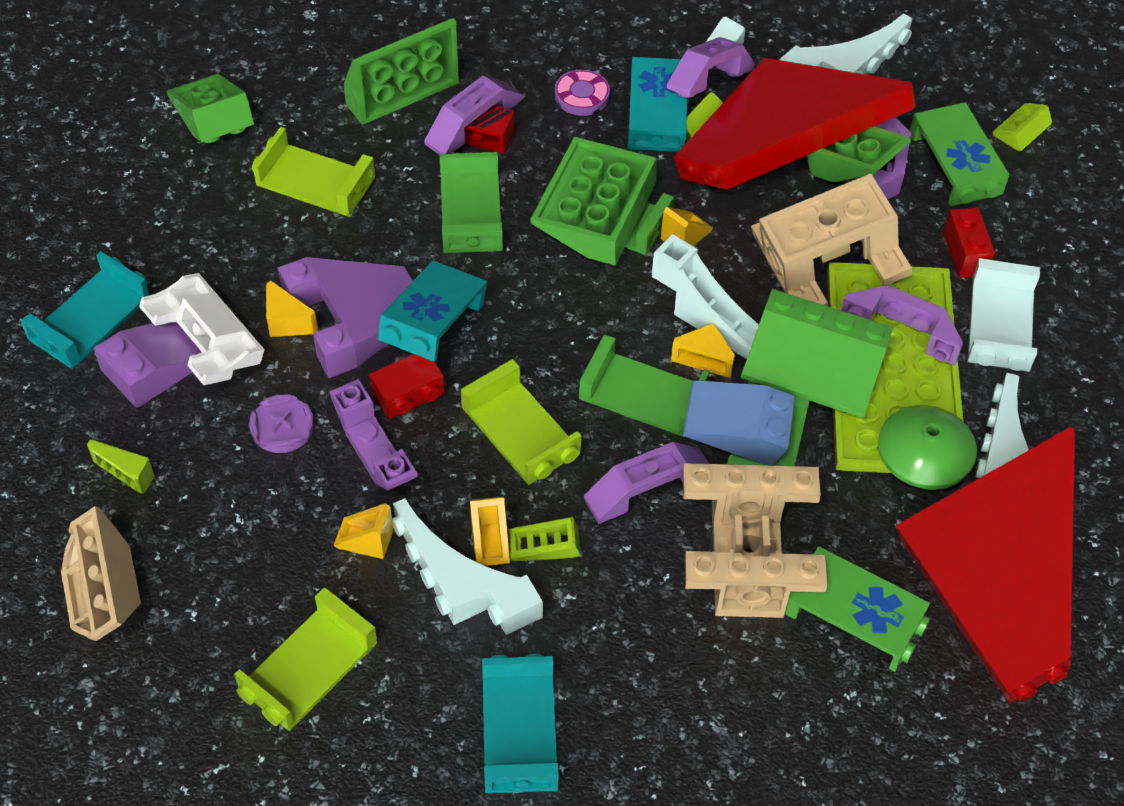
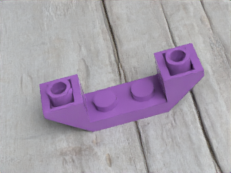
(692, 71)
(448, 129)
(891, 179)
(915, 312)
(368, 438)
(612, 492)

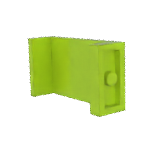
(312, 176)
(518, 424)
(308, 662)

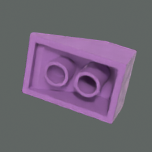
(146, 359)

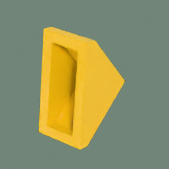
(684, 226)
(287, 314)
(704, 351)
(489, 531)
(366, 532)

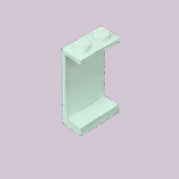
(1002, 315)

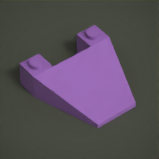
(355, 297)

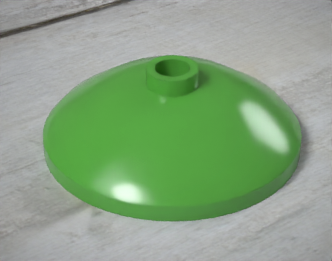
(927, 459)

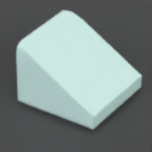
(729, 30)

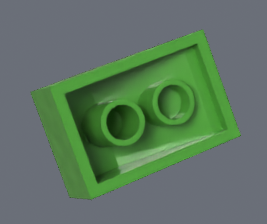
(212, 108)
(857, 155)

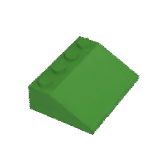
(402, 72)
(596, 198)
(817, 353)

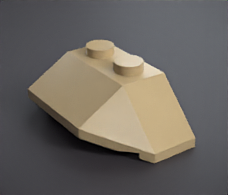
(98, 576)

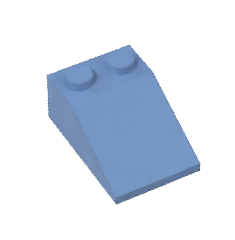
(740, 419)

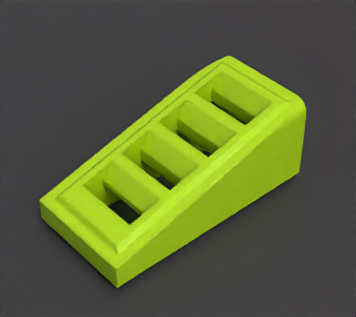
(126, 466)
(554, 528)

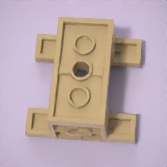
(826, 229)
(748, 516)

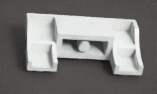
(210, 326)

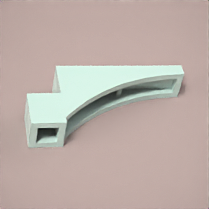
(858, 55)
(699, 295)
(1006, 436)
(462, 584)

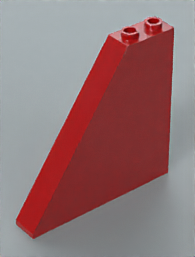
(784, 115)
(1005, 564)

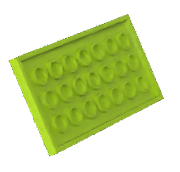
(906, 372)

